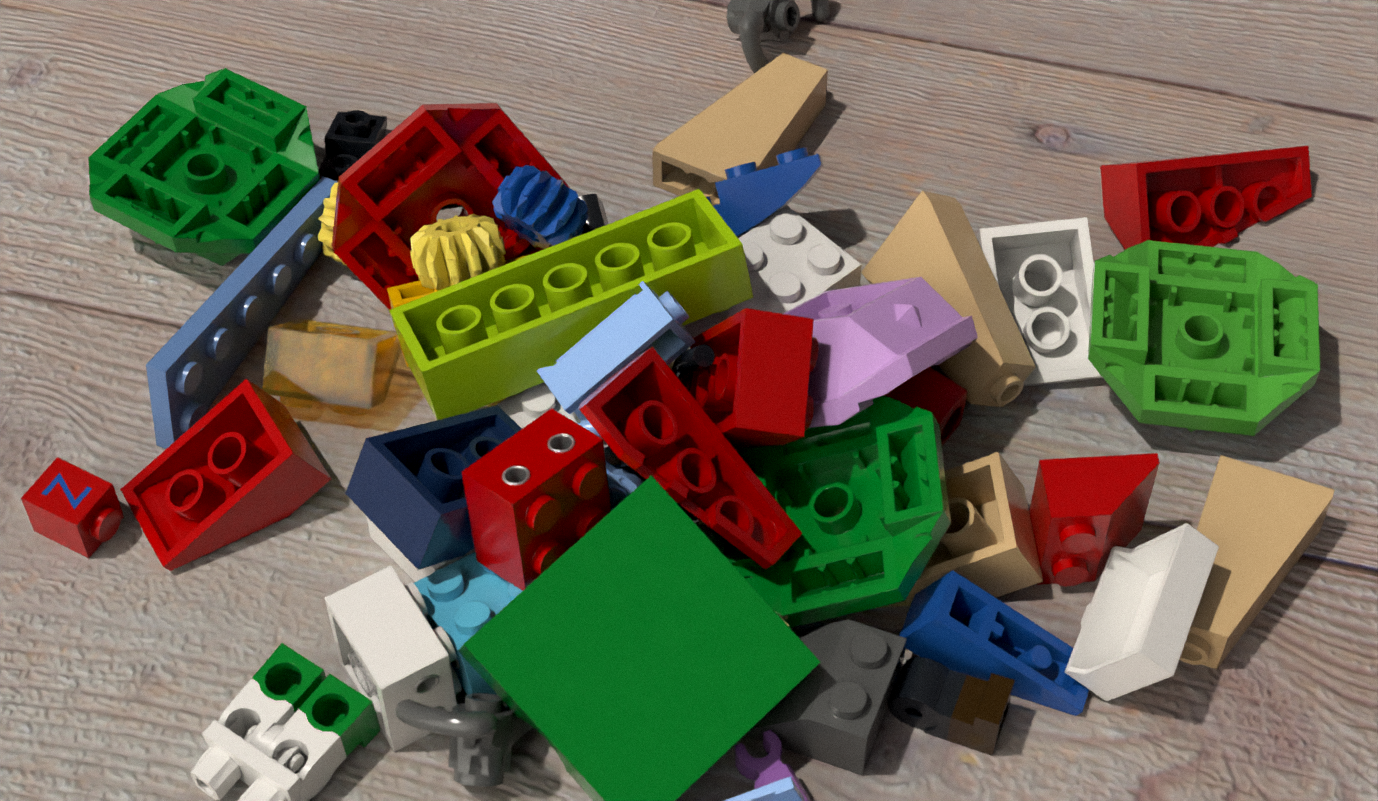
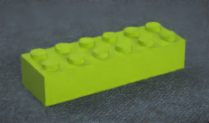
(505, 324)

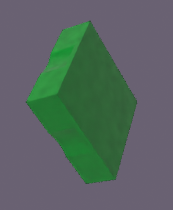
(640, 653)

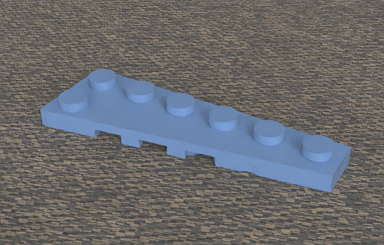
(221, 333)

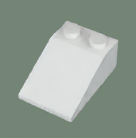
(1047, 287)

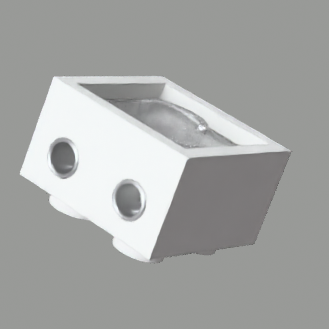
(392, 650)

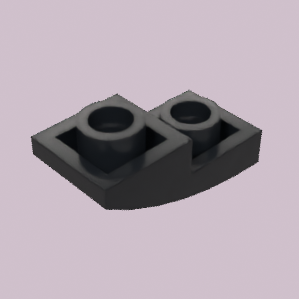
(349, 139)

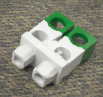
(284, 732)

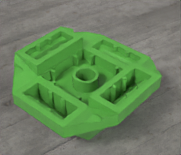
(1203, 335)

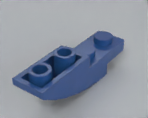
(755, 195)

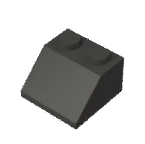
(843, 699)

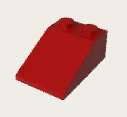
(758, 377)
(225, 478)

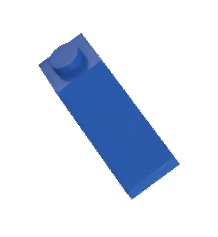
(983, 636)

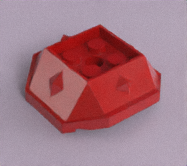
(422, 165)

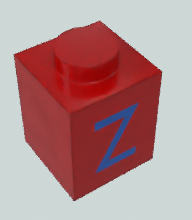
(73, 507)

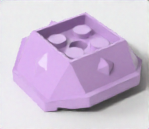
(876, 341)

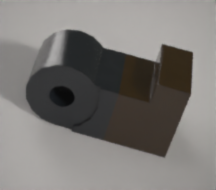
(952, 703)

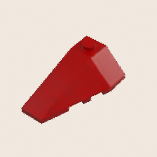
(1203, 196)
(667, 434)

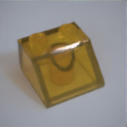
(330, 365)

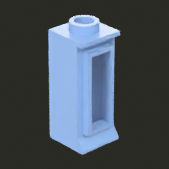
(615, 342)

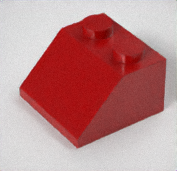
(1085, 510)

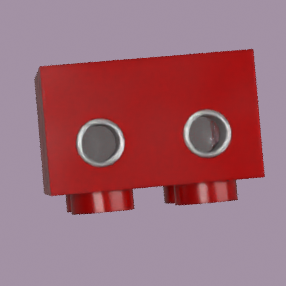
(536, 496)

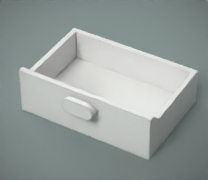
(1141, 613)

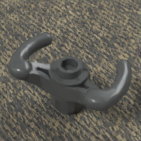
(767, 21)
(478, 732)

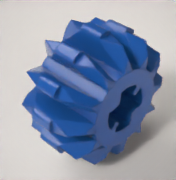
(539, 207)

